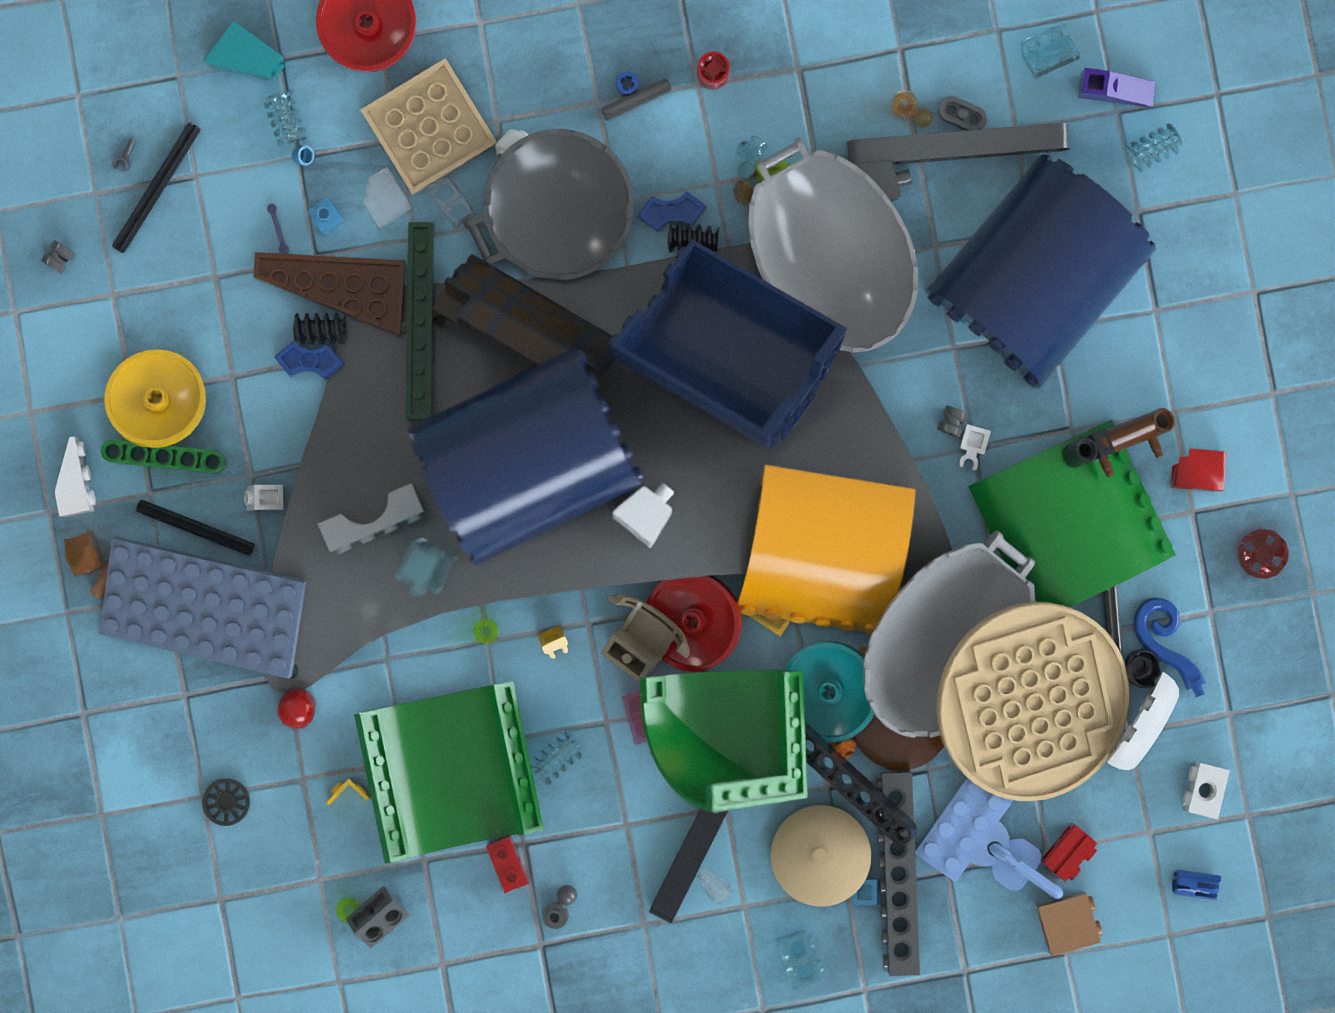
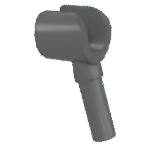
(125, 156)

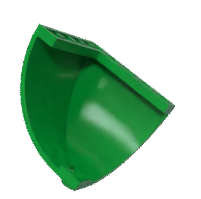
(728, 735)

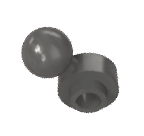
(566, 896)

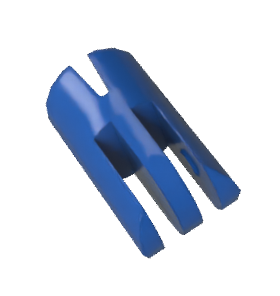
(1196, 884)

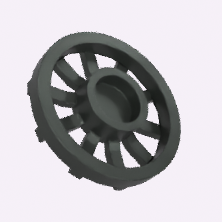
(226, 802)

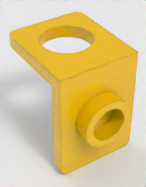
(340, 787)

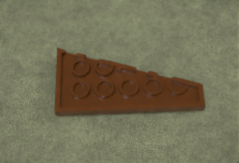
(354, 286)

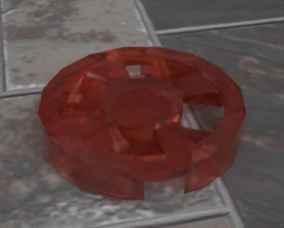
(1263, 553)

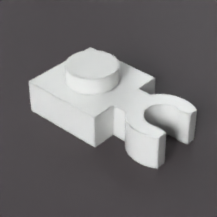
(973, 442)

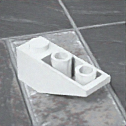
(72, 487)

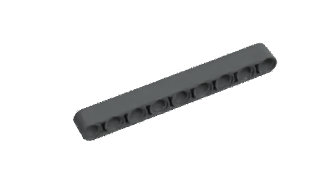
(960, 144)

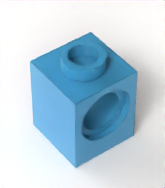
(325, 216)

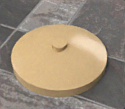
(821, 855)

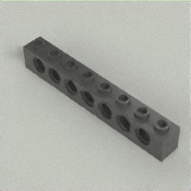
(908, 963)

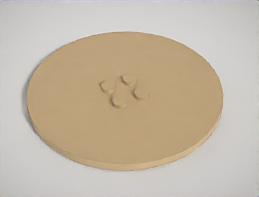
(1033, 701)

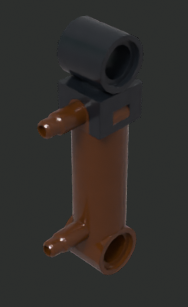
(1119, 437)

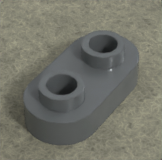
(962, 113)

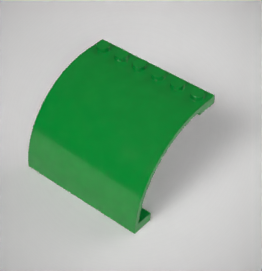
(1074, 522)
(448, 771)

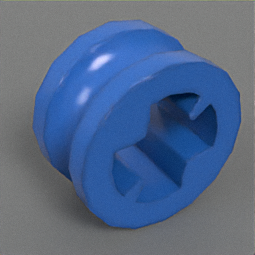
(634, 81)

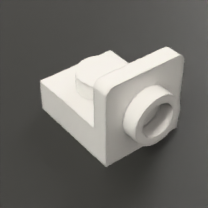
(264, 497)

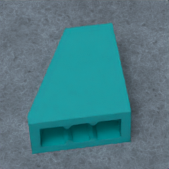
(244, 54)

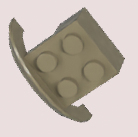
(642, 638)

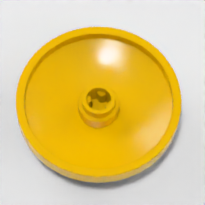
(155, 398)

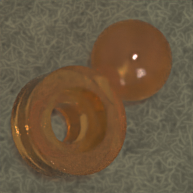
(921, 117)

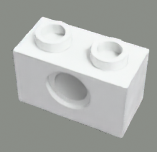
(1210, 804)

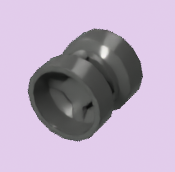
(56, 262)
(952, 423)

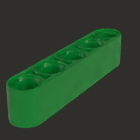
(175, 460)

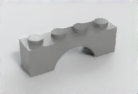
(402, 505)

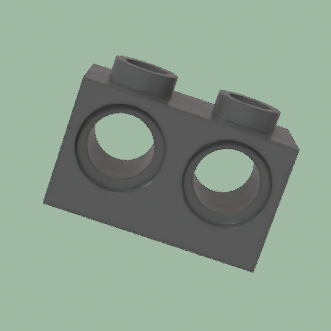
(377, 917)

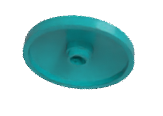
(833, 689)

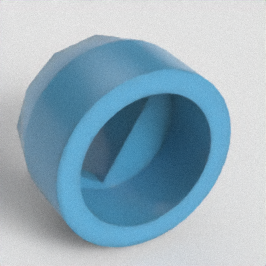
(303, 155)

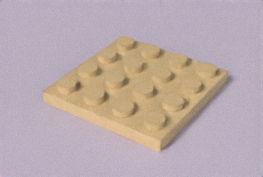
(429, 126)

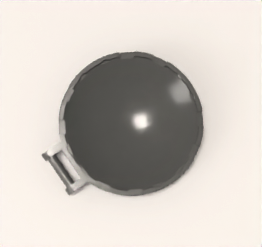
(556, 205)

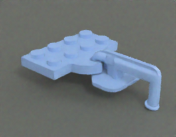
(964, 837)

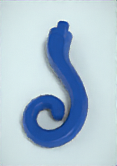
(1187, 669)

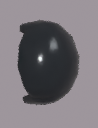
(1142, 668)

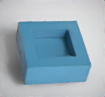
(867, 894)

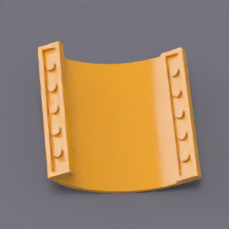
(826, 549)

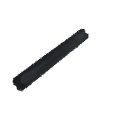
(195, 527)

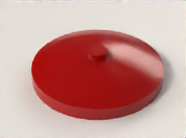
(366, 32)
(705, 614)

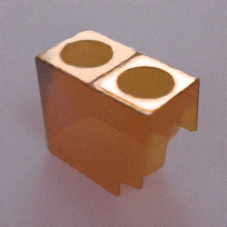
(84, 554)

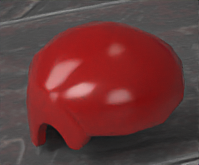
(296, 708)

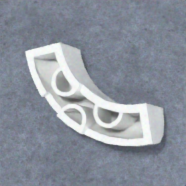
(1147, 725)

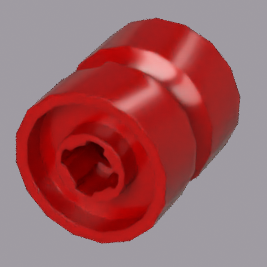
(713, 70)

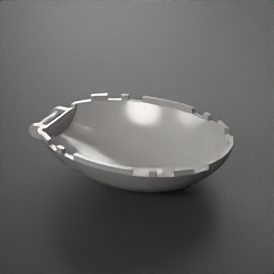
(834, 244)
(928, 623)

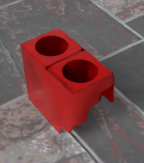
(1200, 471)

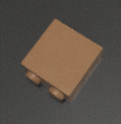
(1069, 923)

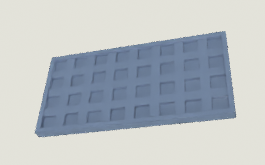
(202, 607)

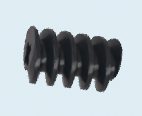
(680, 237)
(320, 329)

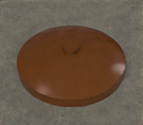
(896, 750)

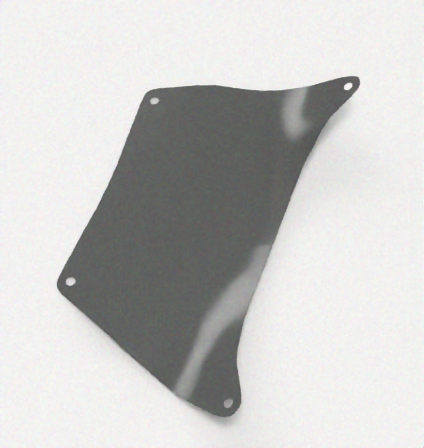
(365, 451)

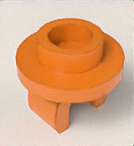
(845, 748)

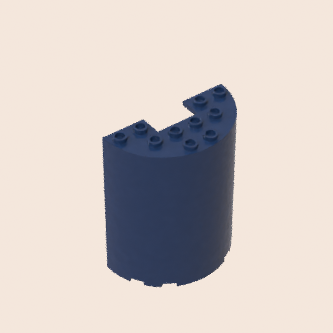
(1043, 267)
(731, 345)
(524, 456)

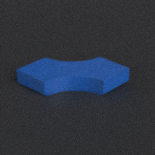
(659, 213)
(298, 359)

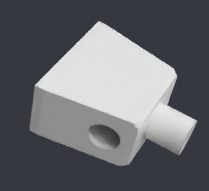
(645, 513)

